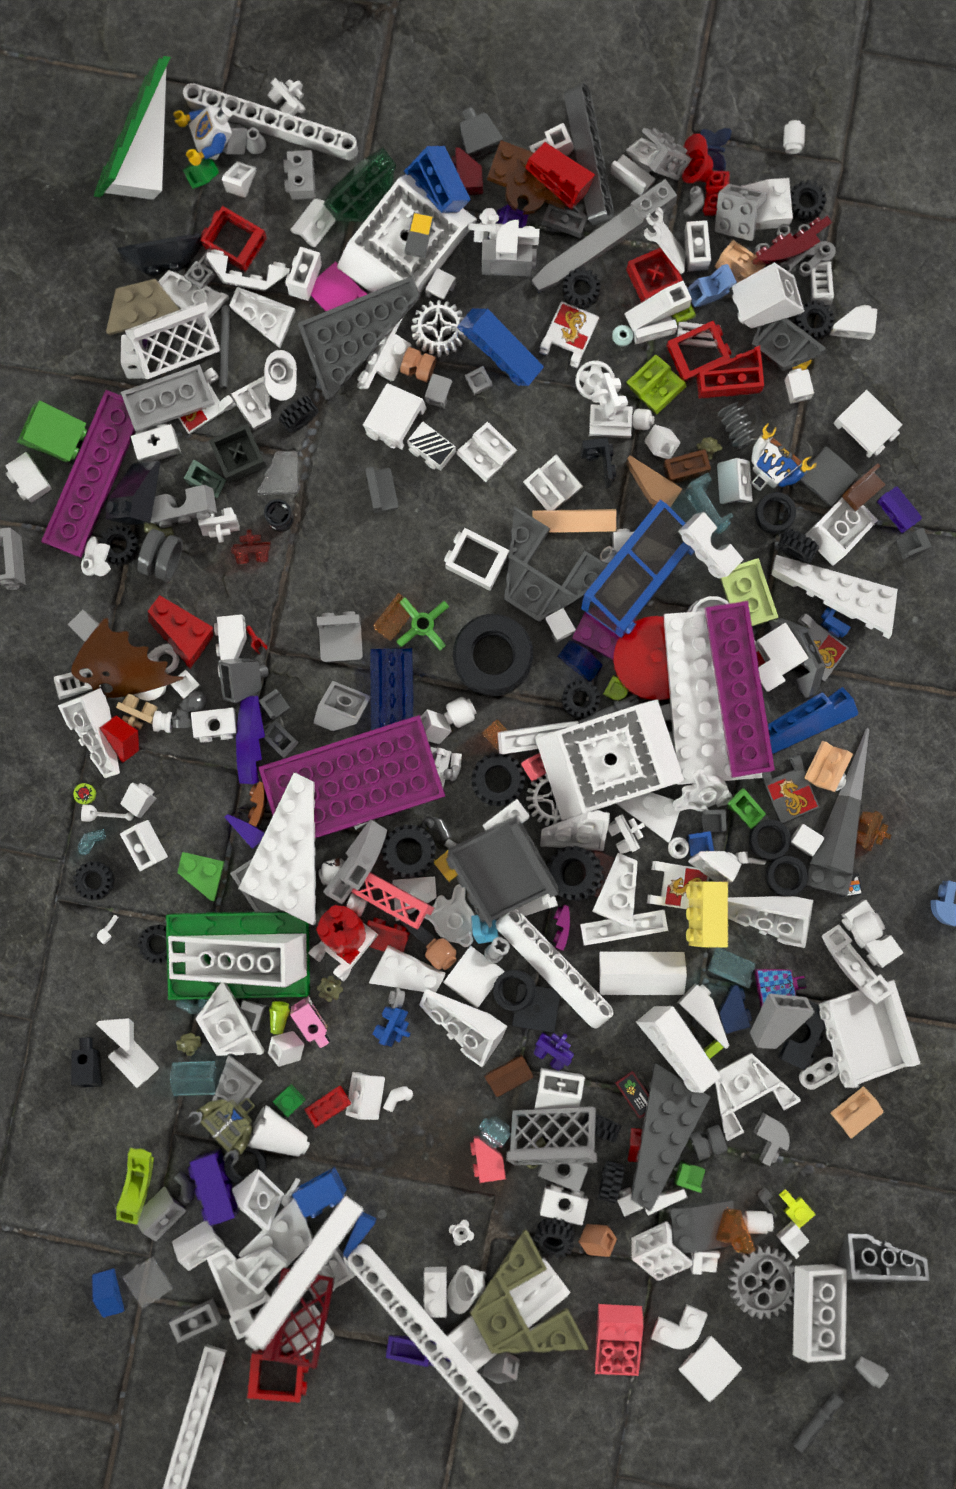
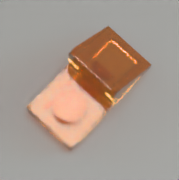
(734, 1230)

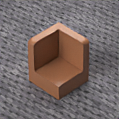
(597, 1240)

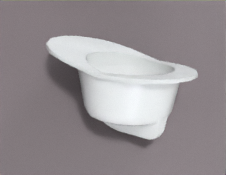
(280, 375)
(465, 1288)

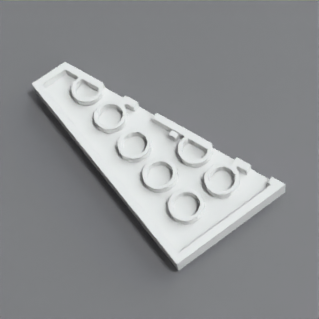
(844, 593)

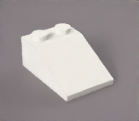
(777, 207)
(840, 530)

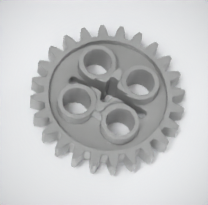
(774, 1297)

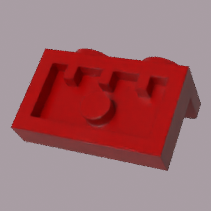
(387, 935)

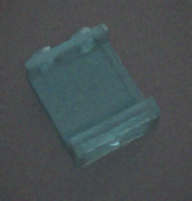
(701, 503)

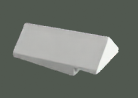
(642, 973)

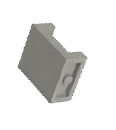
(14, 559)

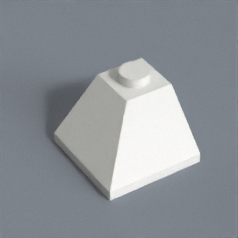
(717, 865)

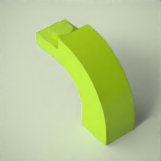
(136, 1186)

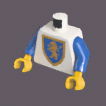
(209, 131)

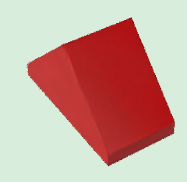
(121, 737)

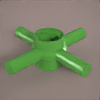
(429, 617)

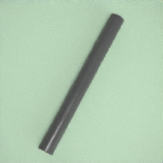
(224, 347)

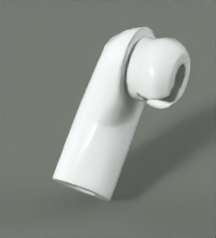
(396, 1095)

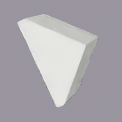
(238, 179)
(120, 1031)

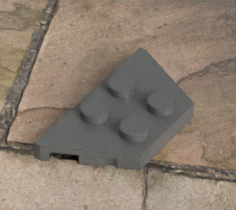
(786, 344)

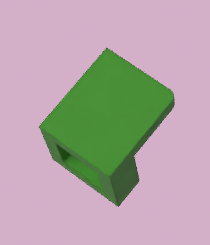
(689, 1176)

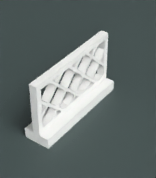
(172, 321)

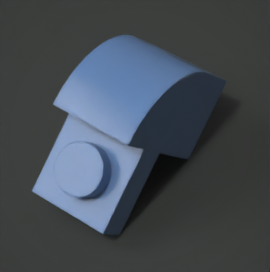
(712, 287)
(945, 909)

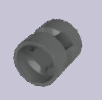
(708, 1142)

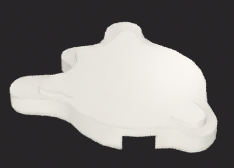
(703, 793)
(453, 918)

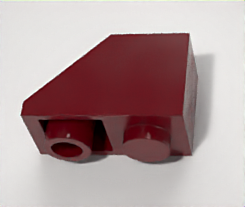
(469, 172)

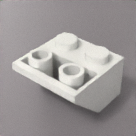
(559, 1090)

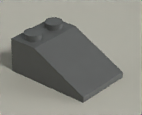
(697, 1225)

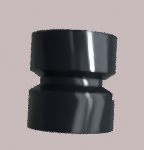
(279, 515)

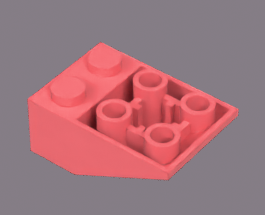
(618, 1339)

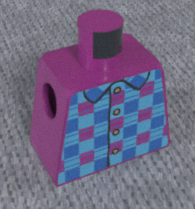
(777, 982)

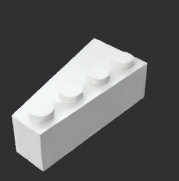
(679, 1047)

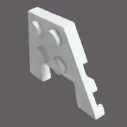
(743, 1083)

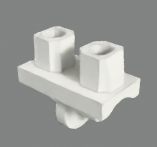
(280, 91)
(488, 224)
(607, 396)
(220, 525)
(629, 842)

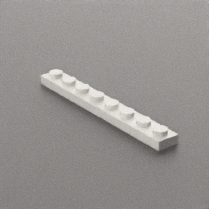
(195, 1418)

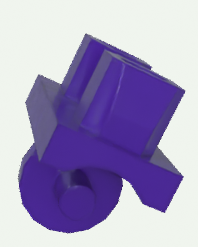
(556, 1047)

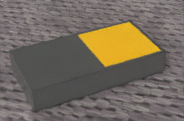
(419, 235)

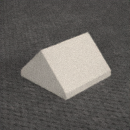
(782, 648)
(258, 1198)

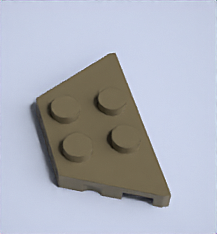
(138, 305)

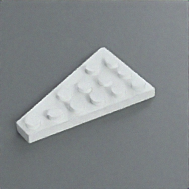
(285, 860)

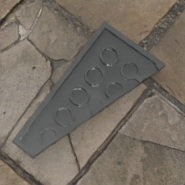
(666, 1128)

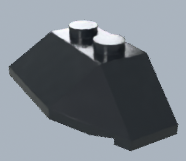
(162, 254)

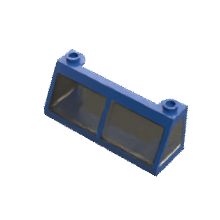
(637, 570)

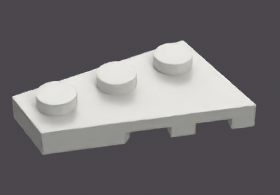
(187, 294)
(654, 812)
(618, 892)
(234, 1291)

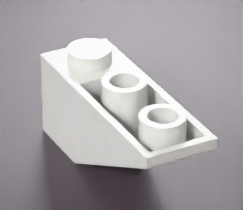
(660, 306)
(231, 636)

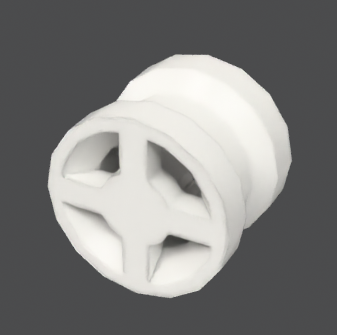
(162, 721)
(357, 904)

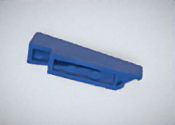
(811, 718)

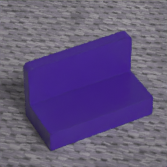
(899, 509)

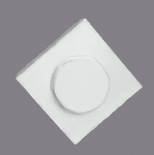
(187, 685)
(242, 1323)

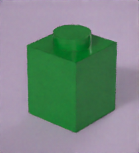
(289, 1100)

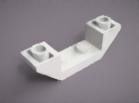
(219, 262)

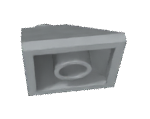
(340, 707)

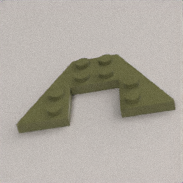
(502, 1321)

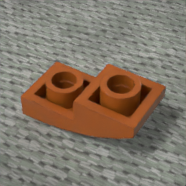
(259, 797)

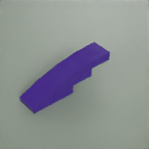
(249, 732)
(248, 832)

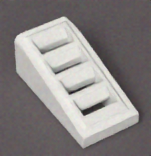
(823, 295)
(71, 692)

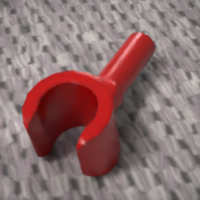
(256, 642)

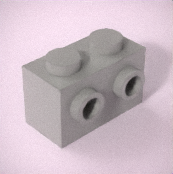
(300, 174)

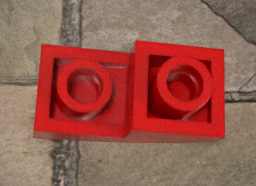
(715, 182)

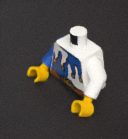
(775, 463)

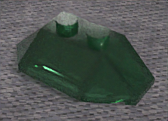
(362, 188)

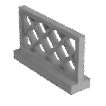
(557, 1154)

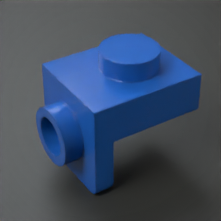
(834, 626)

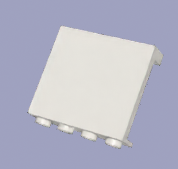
(868, 1036)

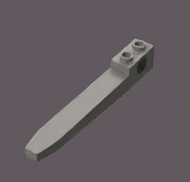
(607, 236)

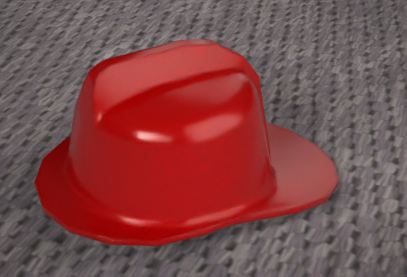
(701, 163)

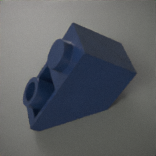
(732, 1011)

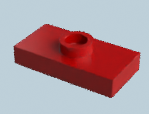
(327, 1106)

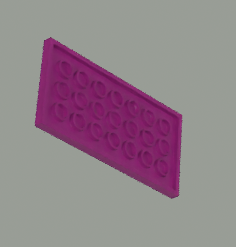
(362, 776)

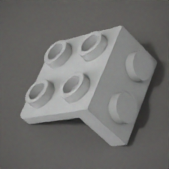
(340, 637)

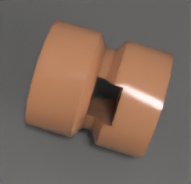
(417, 364)

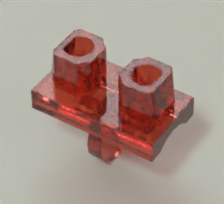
(241, 550)

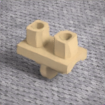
(129, 705)

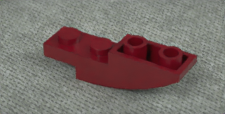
(791, 246)

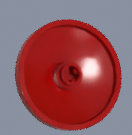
(642, 660)

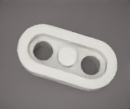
(820, 1075)

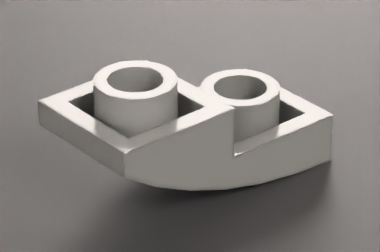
(200, 272)

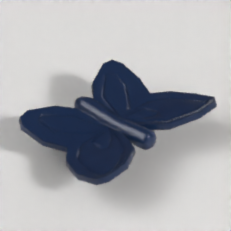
(714, 141)

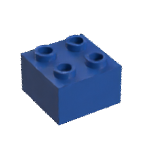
(319, 1192)

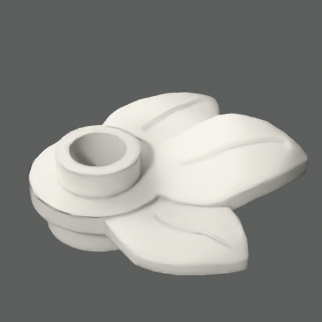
(95, 558)

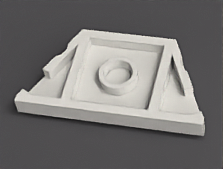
(227, 1025)
(287, 1234)

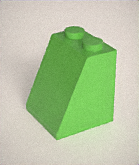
(52, 432)

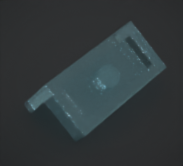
(731, 967)
(193, 1078)

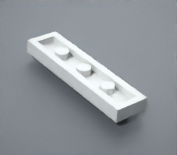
(524, 738)
(610, 930)

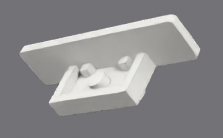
(385, 359)

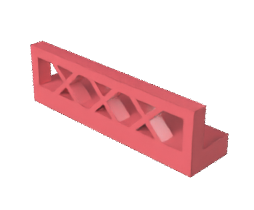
(396, 892)

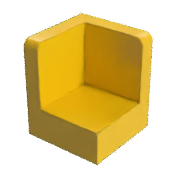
(443, 866)

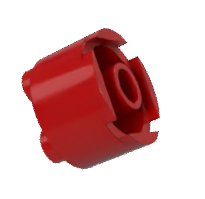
(333, 922)

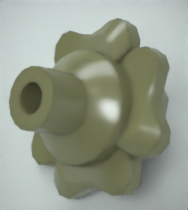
(710, 445)
(330, 988)
(188, 1043)

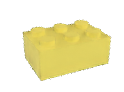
(707, 914)

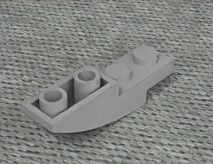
(359, 863)

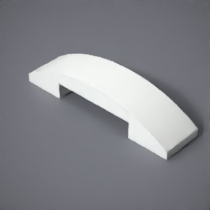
(854, 966)

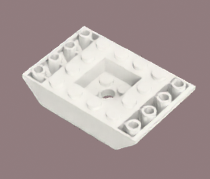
(377, 252)
(577, 763)

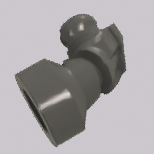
(193, 702)

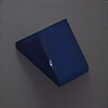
(580, 660)

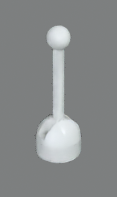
(89, 814)

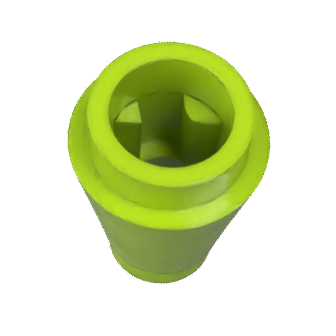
(279, 1014)

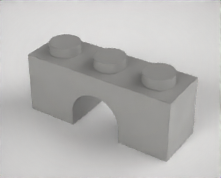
(198, 504)

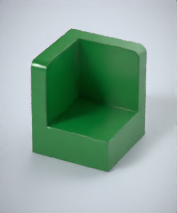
(202, 173)

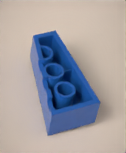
(500, 346)

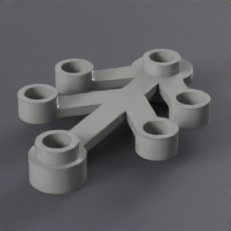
(816, 251)

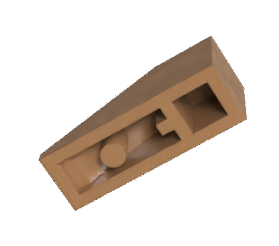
(653, 484)

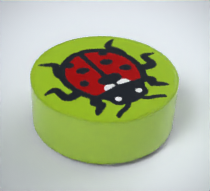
(84, 793)

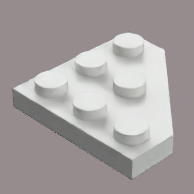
(583, 830)

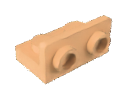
(739, 261)
(828, 766)

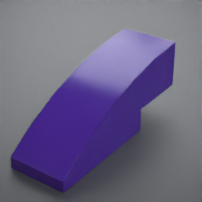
(405, 1350)

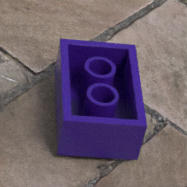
(213, 1187)

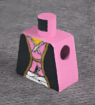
(305, 1014)

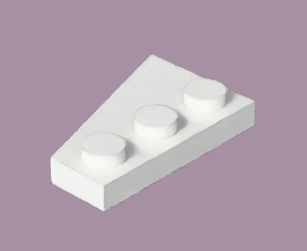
(263, 314)
(406, 972)

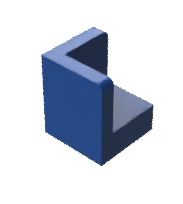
(700, 842)

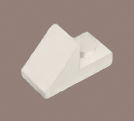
(643, 153)

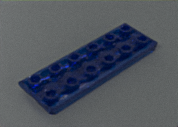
(391, 686)

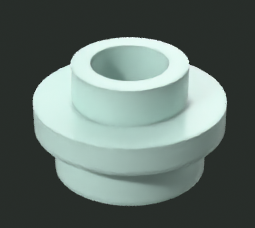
(622, 341)

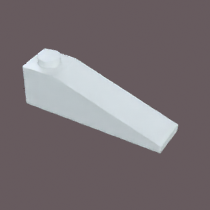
(85, 716)

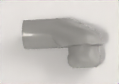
(697, 202)

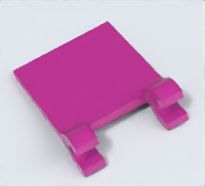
(335, 288)

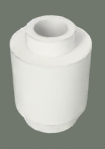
(794, 137)
(758, 1222)

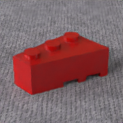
(560, 174)
(733, 377)
(180, 629)

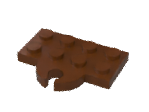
(510, 172)

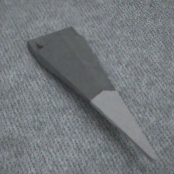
(834, 860)

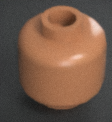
(440, 954)

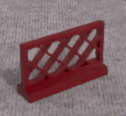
(274, 1345)

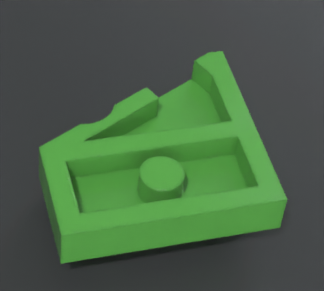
(201, 873)

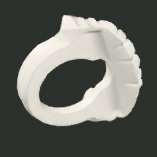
(165, 649)

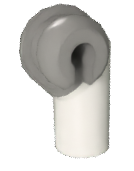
(452, 773)

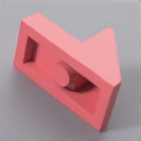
(534, 767)

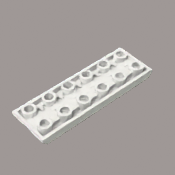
(533, 1301)

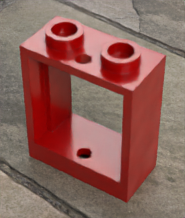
(251, 248)
(677, 356)
(254, 1380)

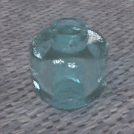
(494, 1132)

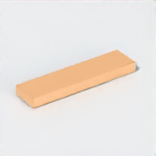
(577, 520)

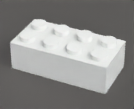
(819, 1312)

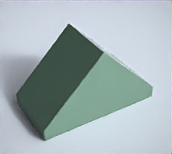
(201, 475)

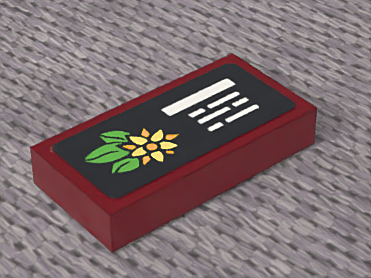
(633, 1093)

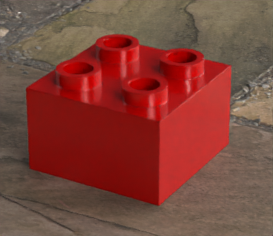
(652, 273)

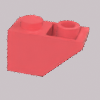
(489, 1161)

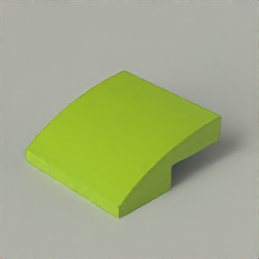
(656, 384)

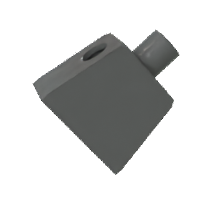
(478, 134)
(240, 678)

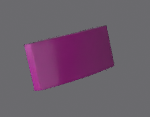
(563, 919)

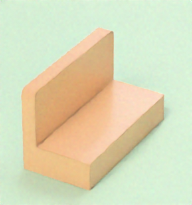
(857, 1112)

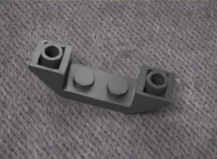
(809, 683)

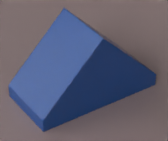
(107, 1293)

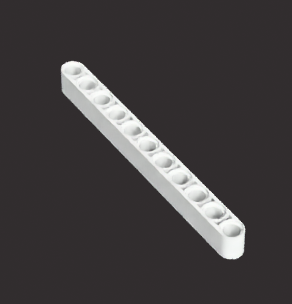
(435, 1353)

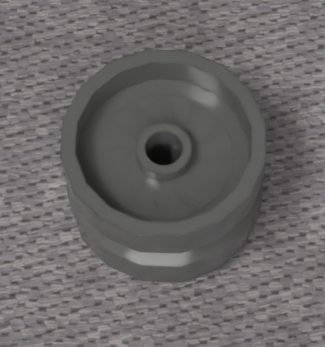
(160, 555)

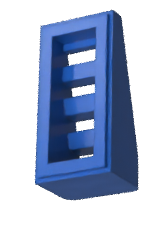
(360, 1230)

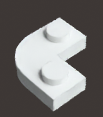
(682, 1334)

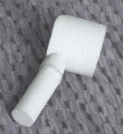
(743, 859)
(103, 935)
(287, 1196)

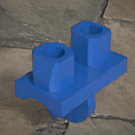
(395, 1028)

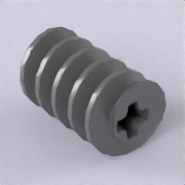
(737, 426)

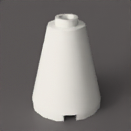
(276, 1134)

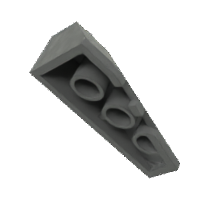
(879, 1261)

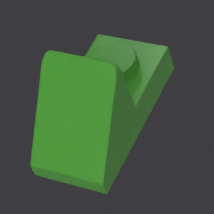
(746, 808)

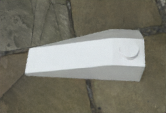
(779, 916)
(471, 1028)

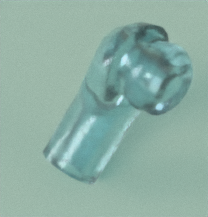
(88, 840)
(189, 1007)

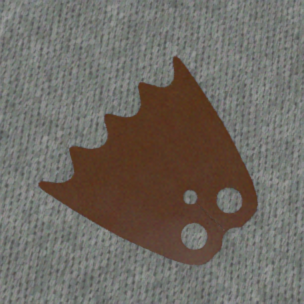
(128, 665)

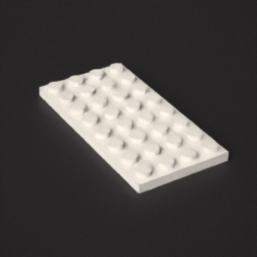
(694, 699)

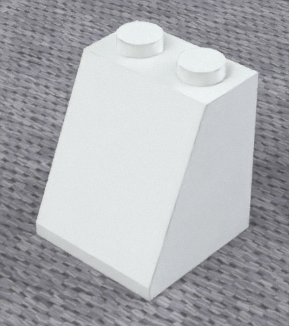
(767, 296)

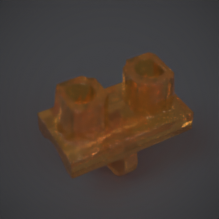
(874, 821)

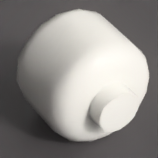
(642, 419)

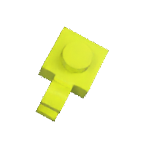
(797, 1209)

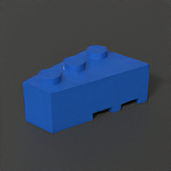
(439, 179)

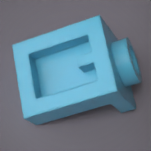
(482, 932)

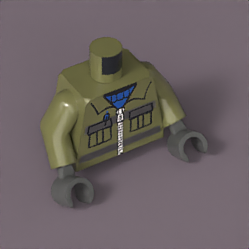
(227, 1124)

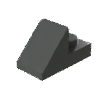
(280, 739)

